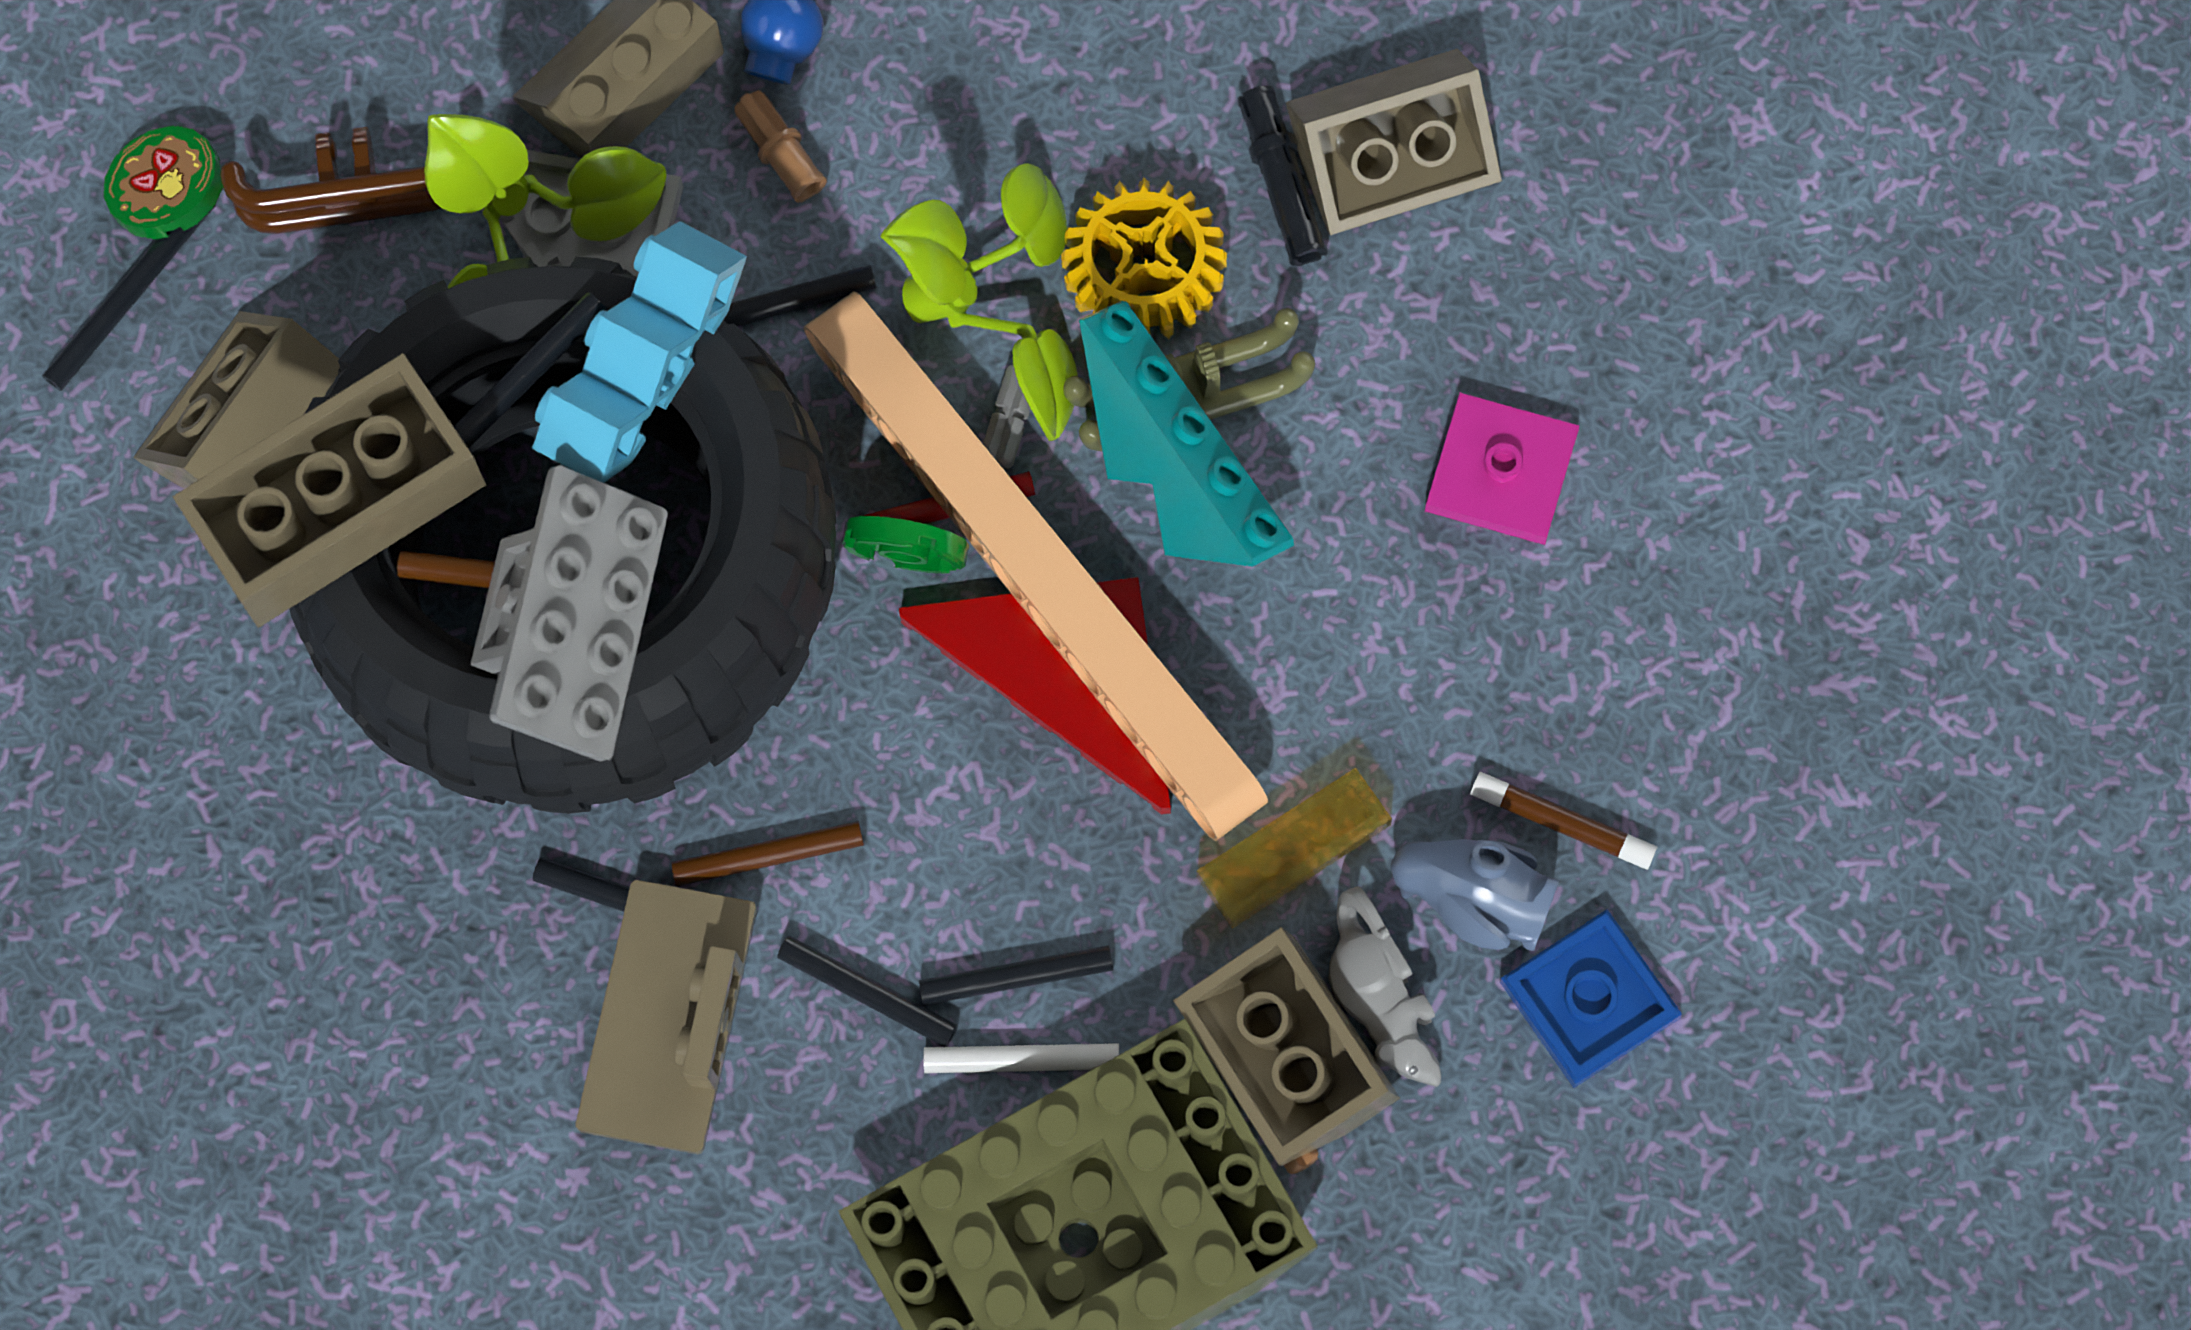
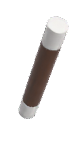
(1563, 820)

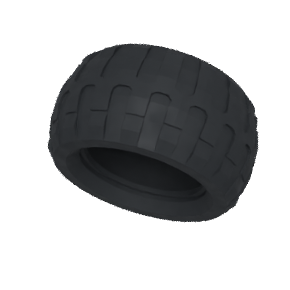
(700, 665)

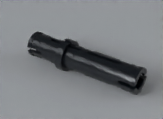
(1274, 152)

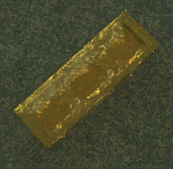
(1293, 848)

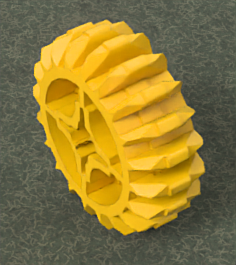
(1166, 218)

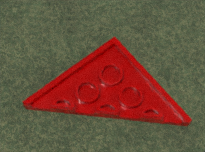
(1012, 655)

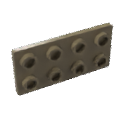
(666, 1017)

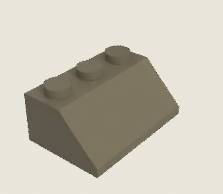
(621, 72)
(1395, 140)
(241, 393)
(1286, 1048)

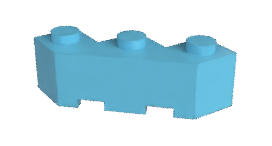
(639, 352)

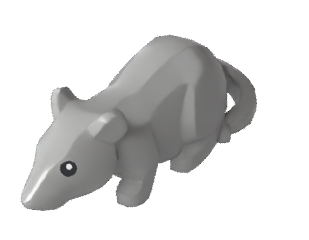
(1369, 983)

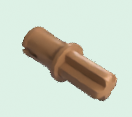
(779, 146)

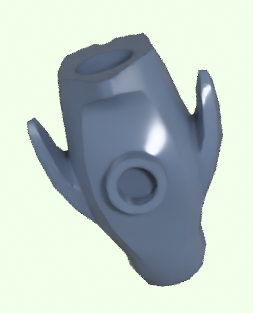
(1478, 888)

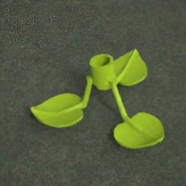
(483, 165)
(942, 283)

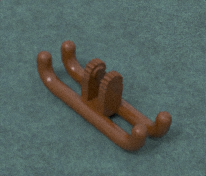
(333, 198)

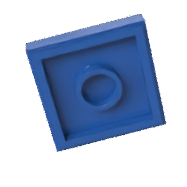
(1590, 998)

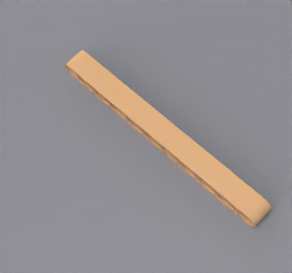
(1036, 567)

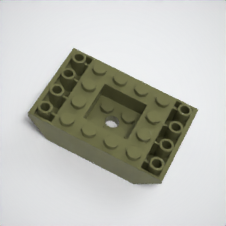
(1132, 1149)

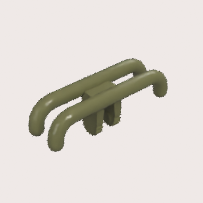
(1202, 374)

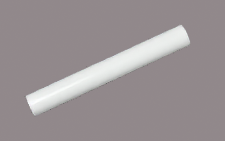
(1017, 1058)

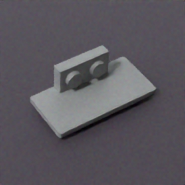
(570, 613)

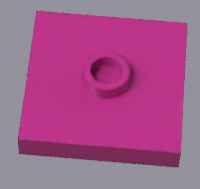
(1502, 468)

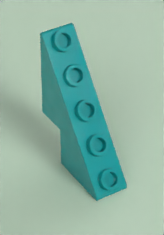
(1164, 438)

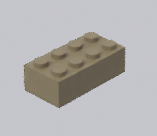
(330, 490)

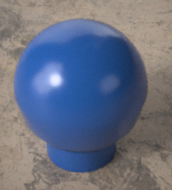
(779, 36)

